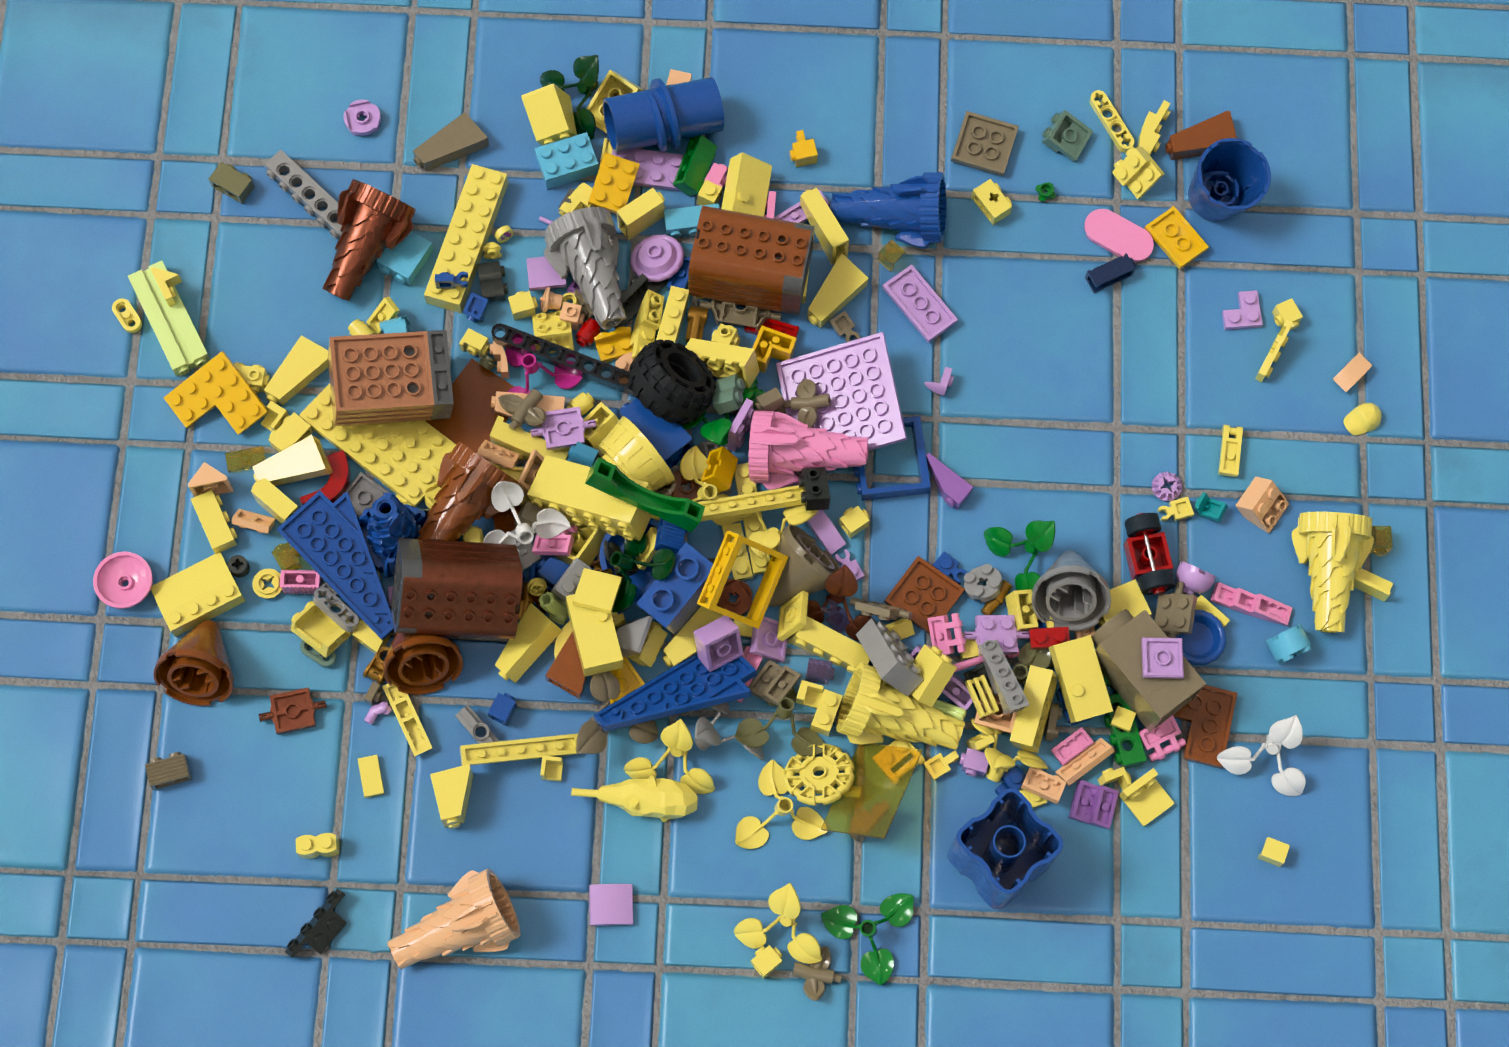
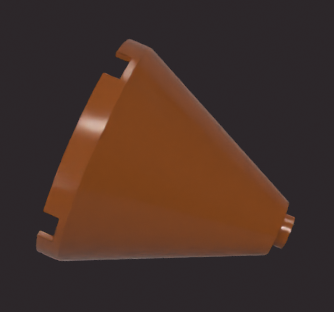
(422, 663)
(196, 667)

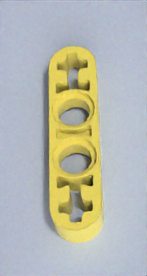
(1109, 122)

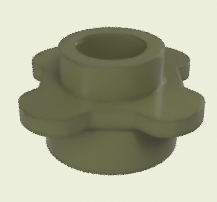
(487, 362)

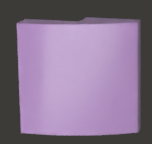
(543, 275)
(610, 904)

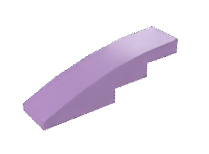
(825, 531)

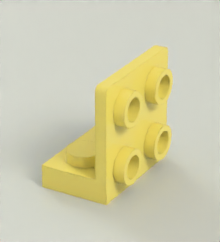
(551, 328)
(1146, 798)

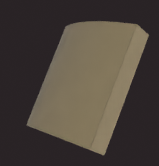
(773, 682)

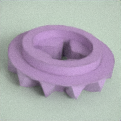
(1164, 493)

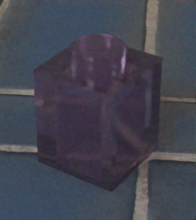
(819, 671)

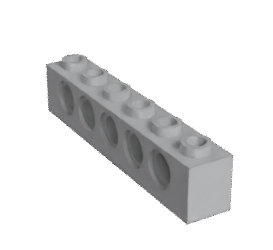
(282, 163)

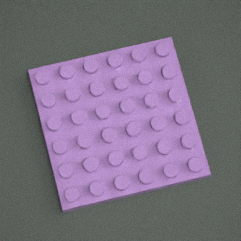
(859, 388)

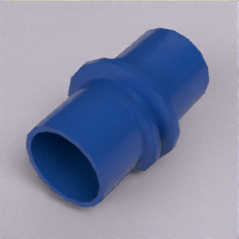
(663, 114)

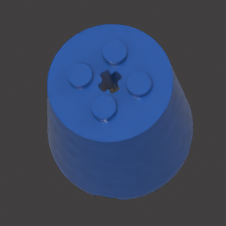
(1228, 179)

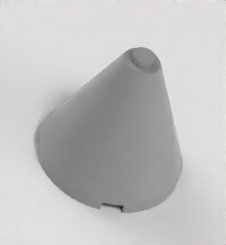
(1071, 594)

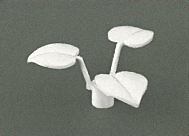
(548, 524)
(1283, 732)

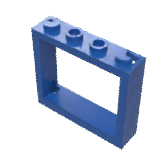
(900, 490)

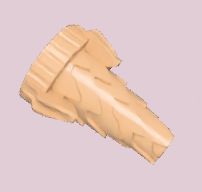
(475, 918)

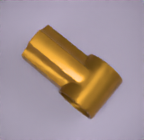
(696, 320)

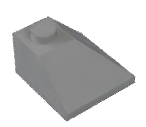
(633, 635)

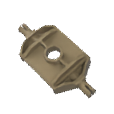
(728, 313)

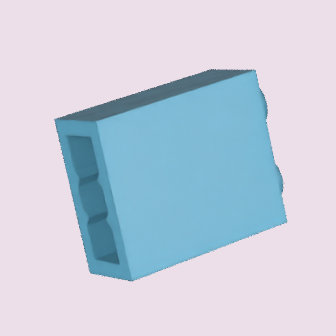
(406, 258)

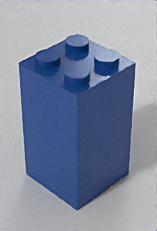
(667, 438)

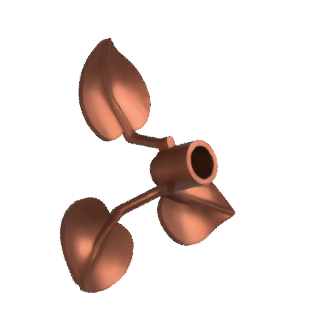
(840, 585)

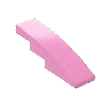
(1251, 604)

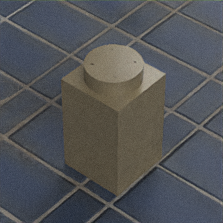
(1121, 664)

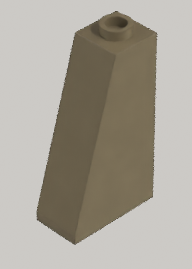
(450, 143)

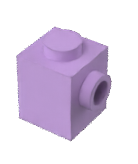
(974, 762)

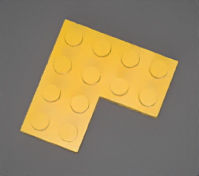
(217, 385)

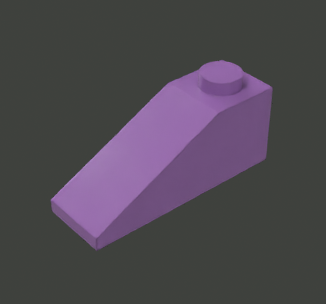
(950, 485)

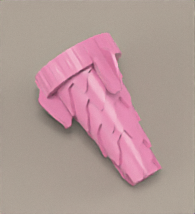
(785, 446)

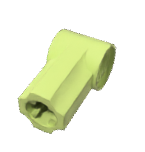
(554, 607)

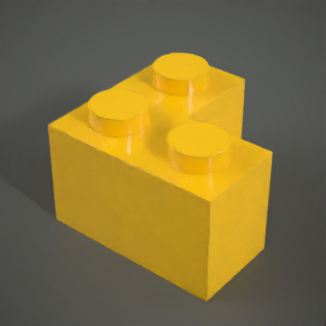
(773, 344)

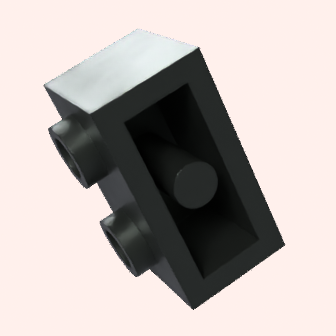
(815, 488)

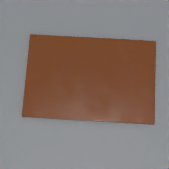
(472, 410)

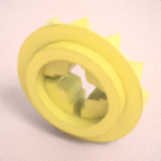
(267, 575)

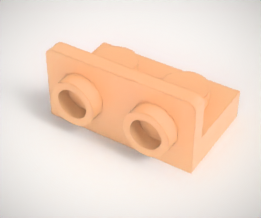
(498, 454)
(1043, 784)

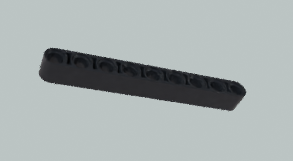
(560, 360)

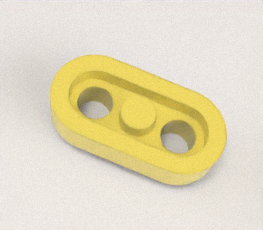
(128, 316)

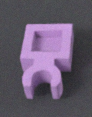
(853, 565)

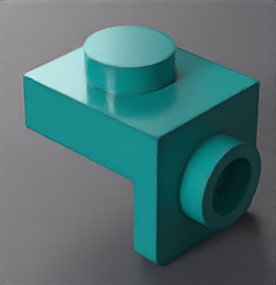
(1210, 508)

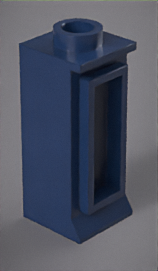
(1110, 273)

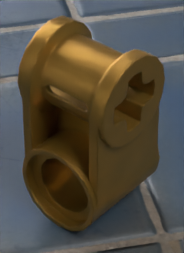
(376, 666)

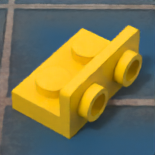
(613, 344)

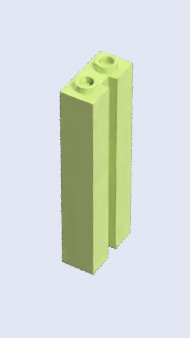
(170, 324)

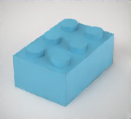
(566, 160)

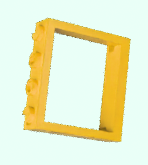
(721, 569)

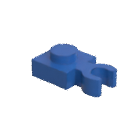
(948, 566)

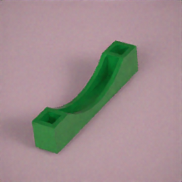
(675, 510)

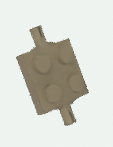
(883, 611)
(1176, 612)

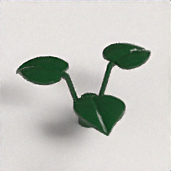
(587, 70)
(662, 567)

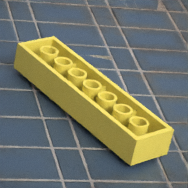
(467, 235)

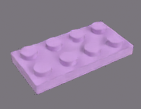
(655, 167)
(920, 303)

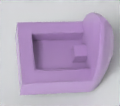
(940, 388)

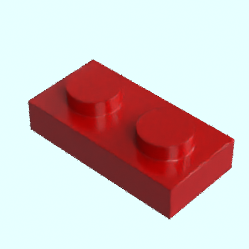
(1045, 637)

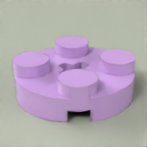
(359, 127)

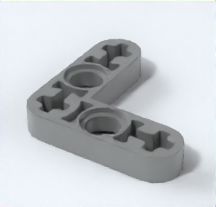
(332, 599)

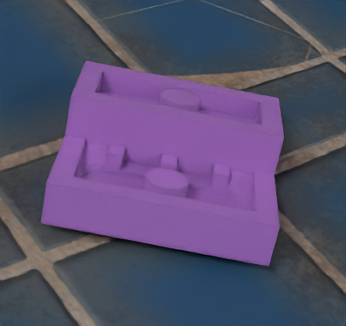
(1093, 804)

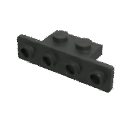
(634, 294)
(321, 928)

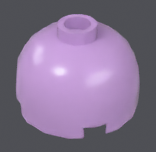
(1194, 578)

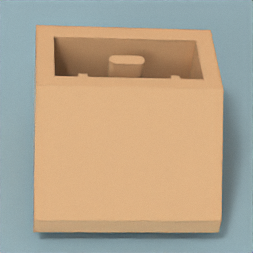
(1262, 503)

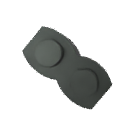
(491, 281)

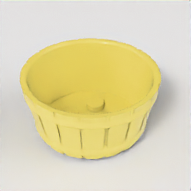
(635, 455)

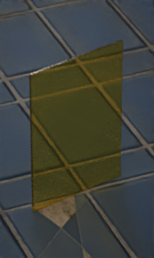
(876, 793)

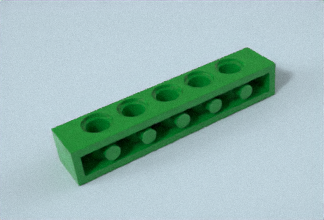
(1124, 758)

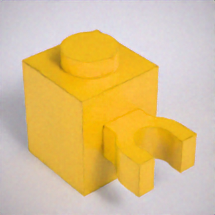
(803, 150)

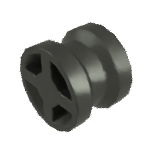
(241, 569)

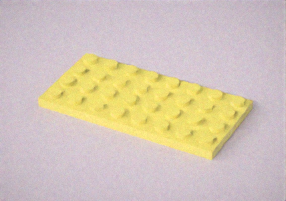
(396, 453)

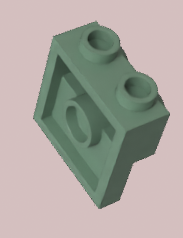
(1066, 135)

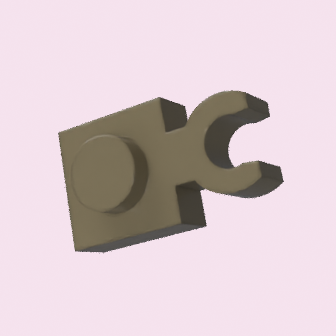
(843, 325)

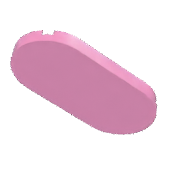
(1118, 235)

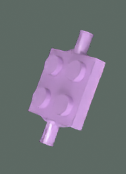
(563, 428)
(997, 628)

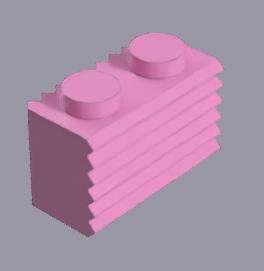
(300, 581)

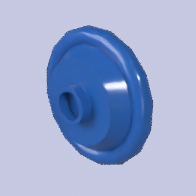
(1206, 640)

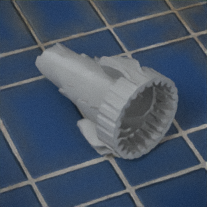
(588, 249)

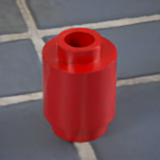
(587, 332)

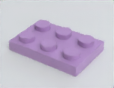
(740, 426)

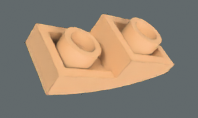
(500, 356)
(1352, 372)

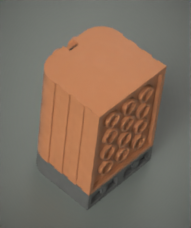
(390, 378)

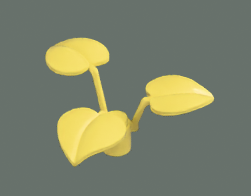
(691, 468)
(771, 537)
(679, 741)
(1001, 762)
(806, 823)
(787, 905)

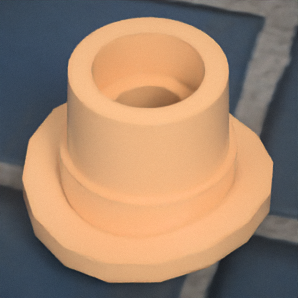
(550, 301)

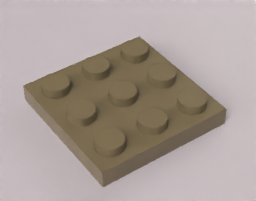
(984, 143)

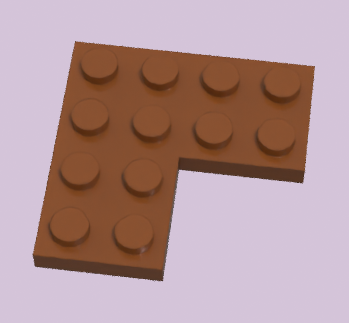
(1210, 724)

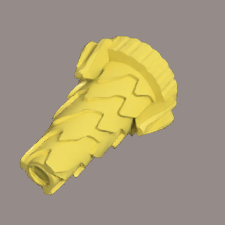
(1335, 549)
(878, 709)

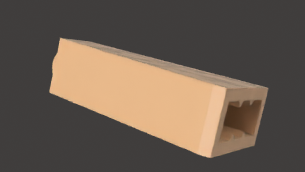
(547, 403)

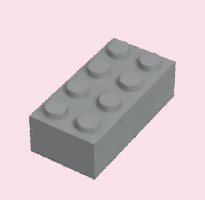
(890, 656)

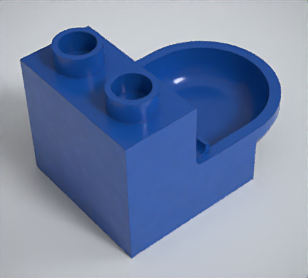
(674, 598)

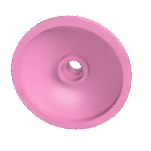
(115, 571)

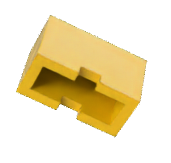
(720, 469)

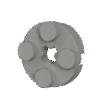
(981, 574)

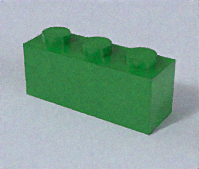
(695, 165)

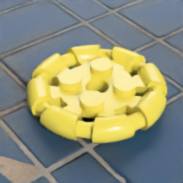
(819, 784)

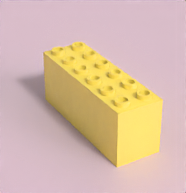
(563, 488)

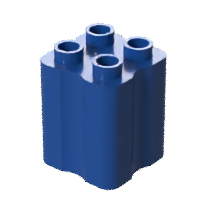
(1004, 848)

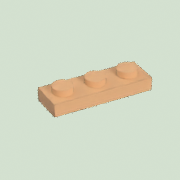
(1085, 761)

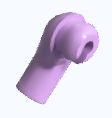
(377, 709)

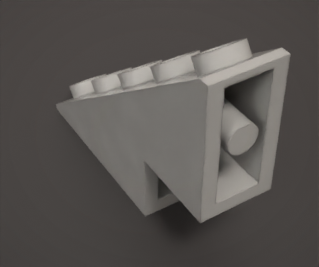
(1002, 678)

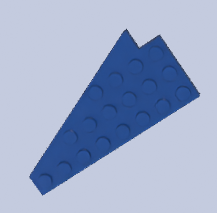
(336, 549)
(679, 690)

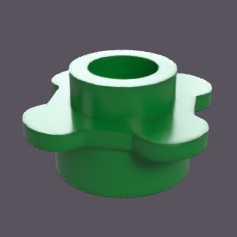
(1045, 187)

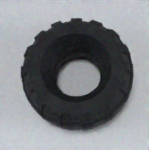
(671, 381)

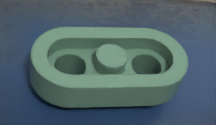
(317, 657)

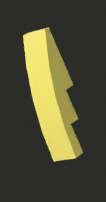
(408, 720)

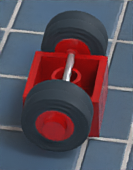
(1148, 554)

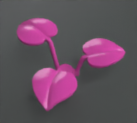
(563, 378)

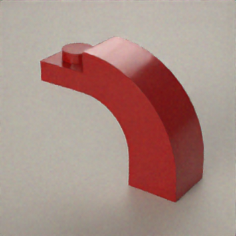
(338, 480)

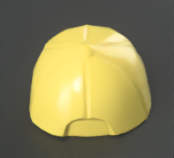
(1363, 419)

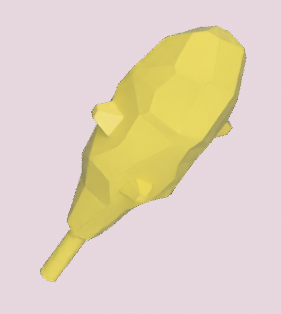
(647, 797)

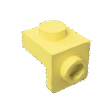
(1111, 775)

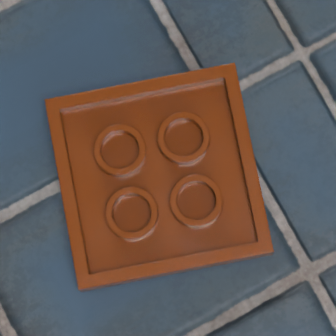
(924, 593)

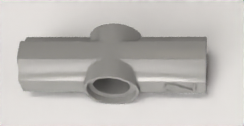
(472, 722)

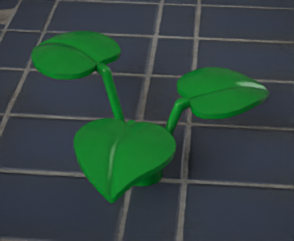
(718, 429)
(1040, 538)
(842, 920)

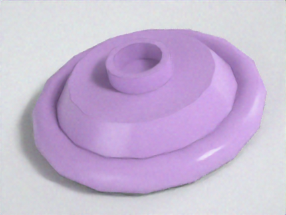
(657, 257)

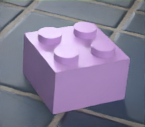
(718, 643)

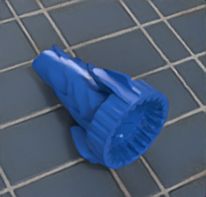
(912, 206)
(386, 523)

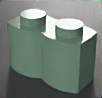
(728, 394)

